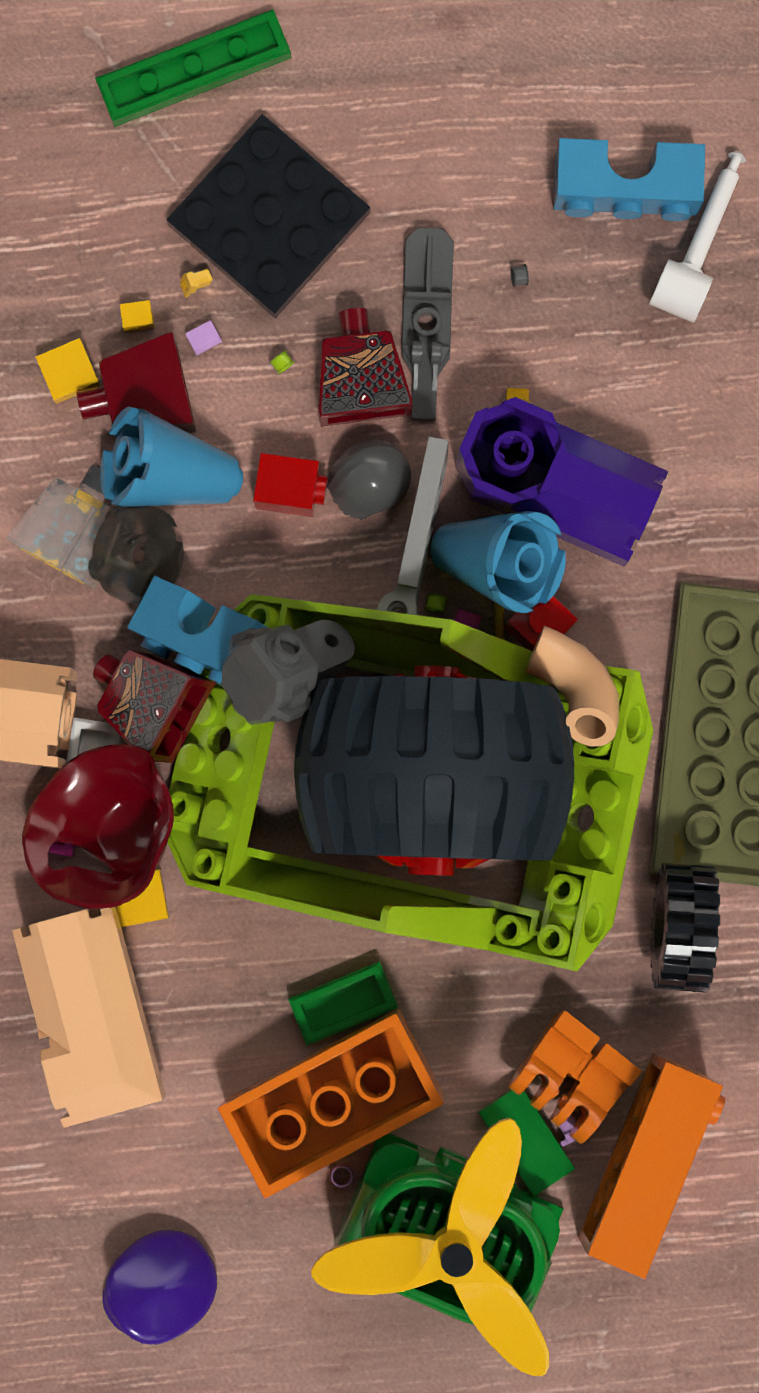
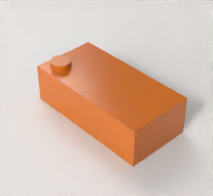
(331, 1103)
(650, 1165)

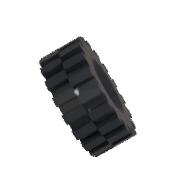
(685, 927)

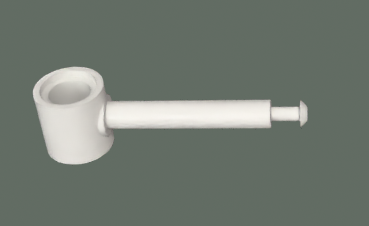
(683, 284)

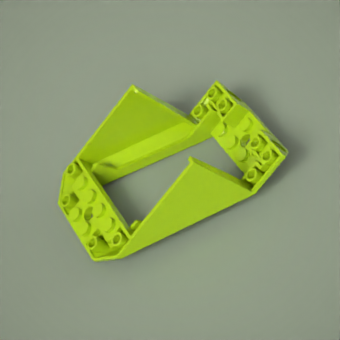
(563, 901)

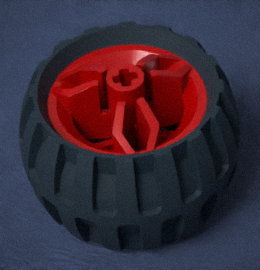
(434, 769)

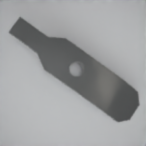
(427, 294)

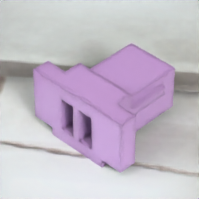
(566, 1128)

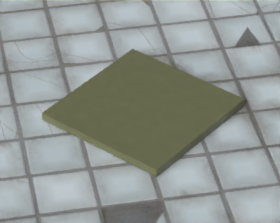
(711, 736)

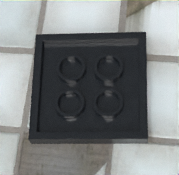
(268, 216)

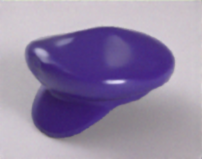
(160, 1287)

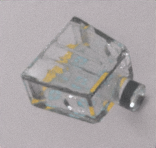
(64, 526)

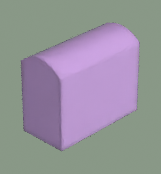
(203, 337)

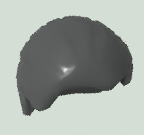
(369, 478)

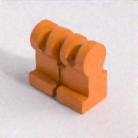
(598, 1076)

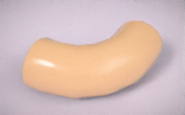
(583, 683)

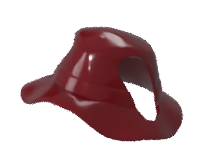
(113, 809)

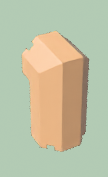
(35, 712)
(91, 1013)

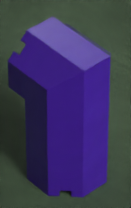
(528, 462)

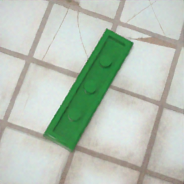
(193, 68)

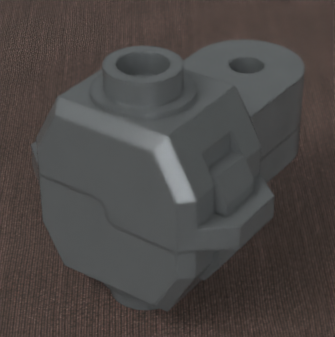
(278, 669)

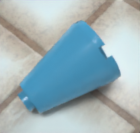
(164, 465)
(503, 557)

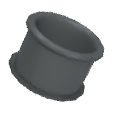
(519, 275)

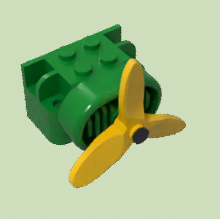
(451, 1238)

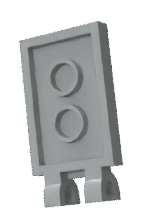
(420, 530)

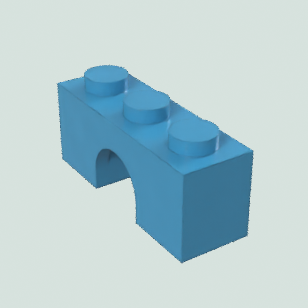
(589, 185)
(178, 622)

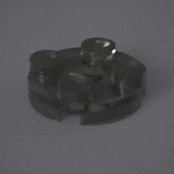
(114, 548)

